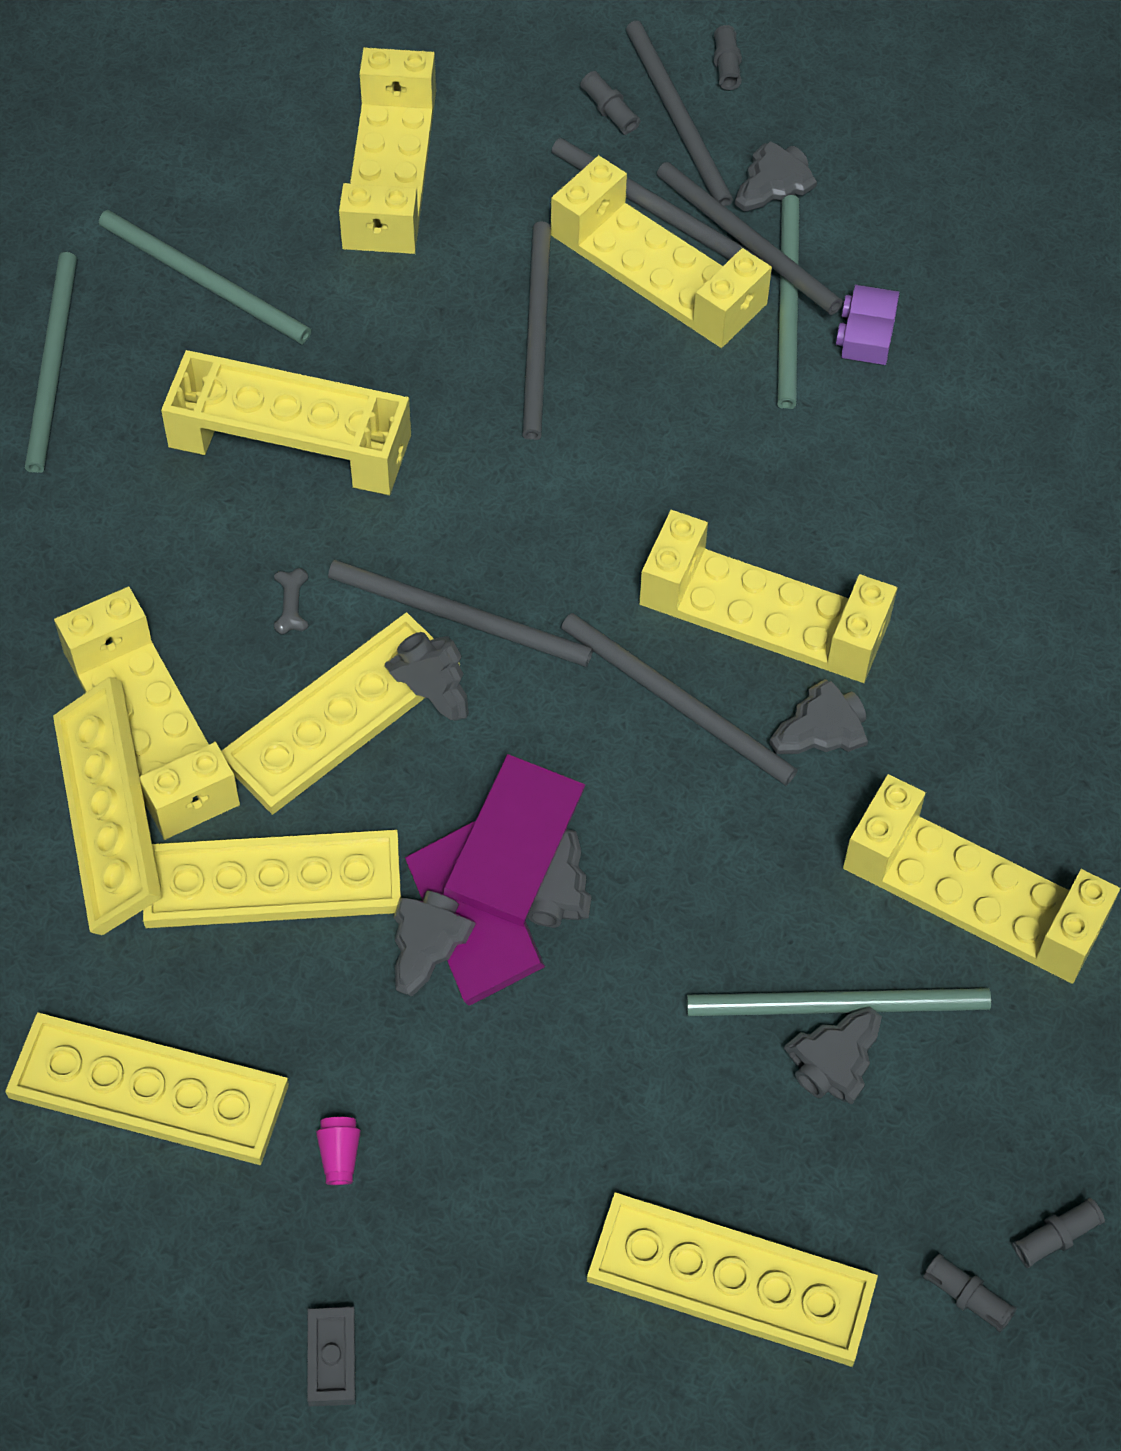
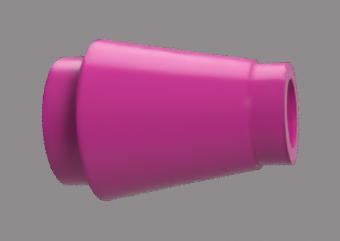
(338, 1148)

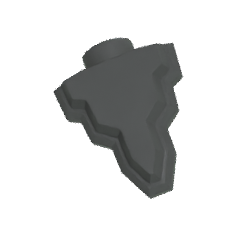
(774, 176)
(432, 672)
(823, 722)
(563, 887)
(426, 937)
(836, 1056)

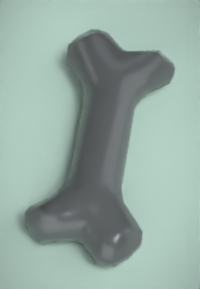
(290, 616)

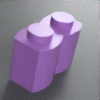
(869, 324)

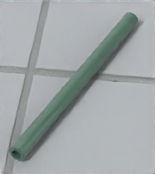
(205, 277)
(788, 307)
(51, 363)
(838, 1002)

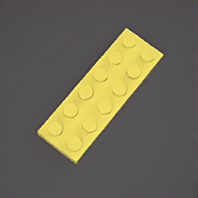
(324, 721)
(106, 807)
(275, 879)
(148, 1088)
(733, 1279)

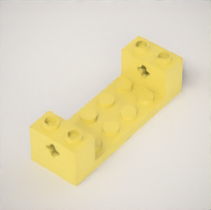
(391, 151)
(652, 261)
(288, 411)
(762, 605)
(166, 739)
(976, 886)

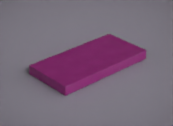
(514, 840)
(496, 949)

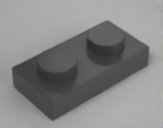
(331, 1357)

